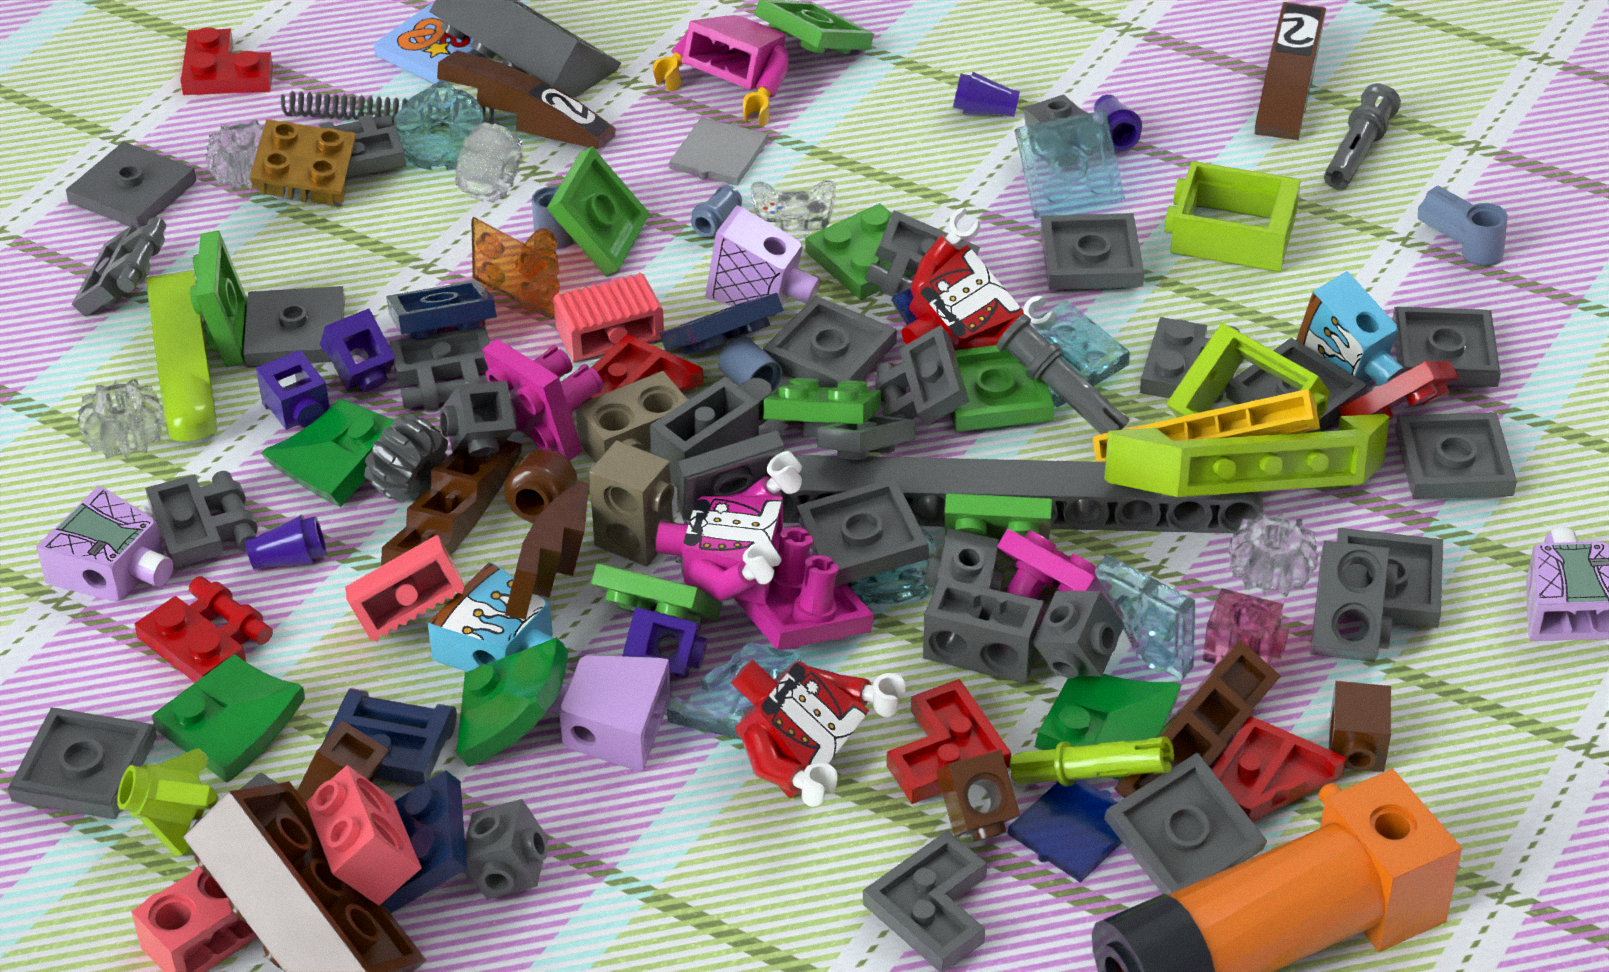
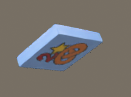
(420, 45)

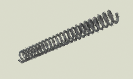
(292, 98)

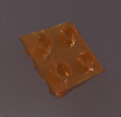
(515, 268)

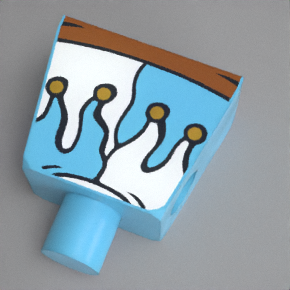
(1351, 330)
(474, 624)

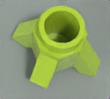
(168, 797)

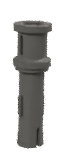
(1365, 127)
(1046, 363)

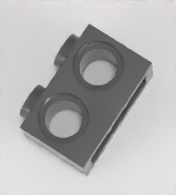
(1338, 600)
(982, 629)

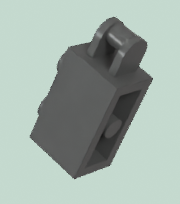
(710, 421)

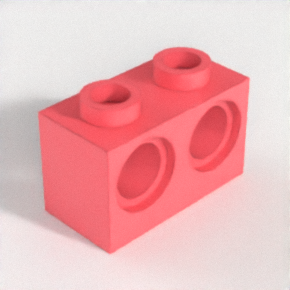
(362, 835)
(190, 925)

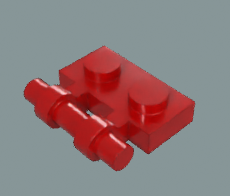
(190, 639)

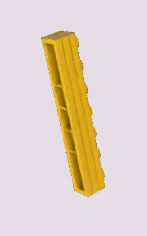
(1268, 416)

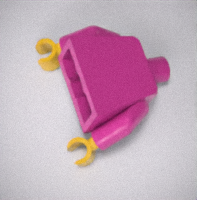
(733, 51)

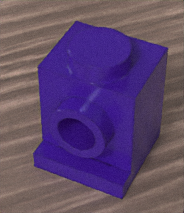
(360, 337)
(298, 402)
(651, 627)

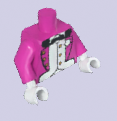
(735, 537)

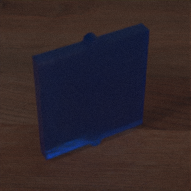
(1068, 828)

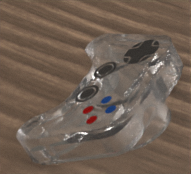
(795, 210)

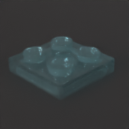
(1069, 164)

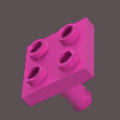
(540, 398)
(1043, 565)
(803, 599)

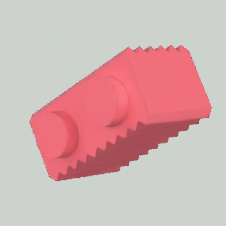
(600, 316)
(404, 588)

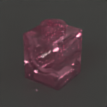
(1245, 618)

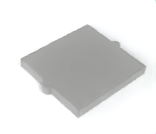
(718, 151)

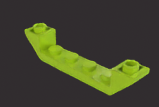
(1215, 466)

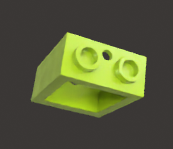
(1235, 192)
(1221, 360)

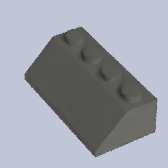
(527, 42)

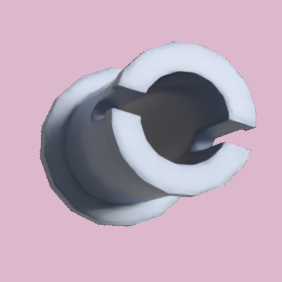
(710, 215)

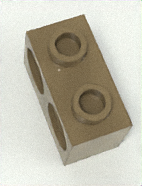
(626, 414)
(629, 500)

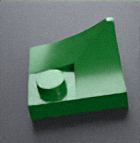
(330, 451)
(508, 699)
(1107, 710)
(230, 715)

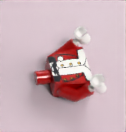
(963, 295)
(804, 721)

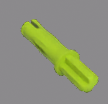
(1100, 760)

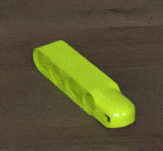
(181, 358)

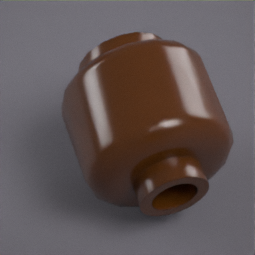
(537, 482)

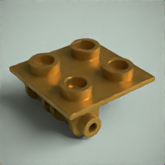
(302, 159)

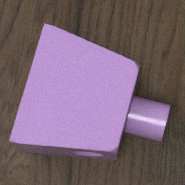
(614, 707)

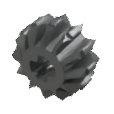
(405, 457)

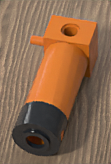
(1369, 869)

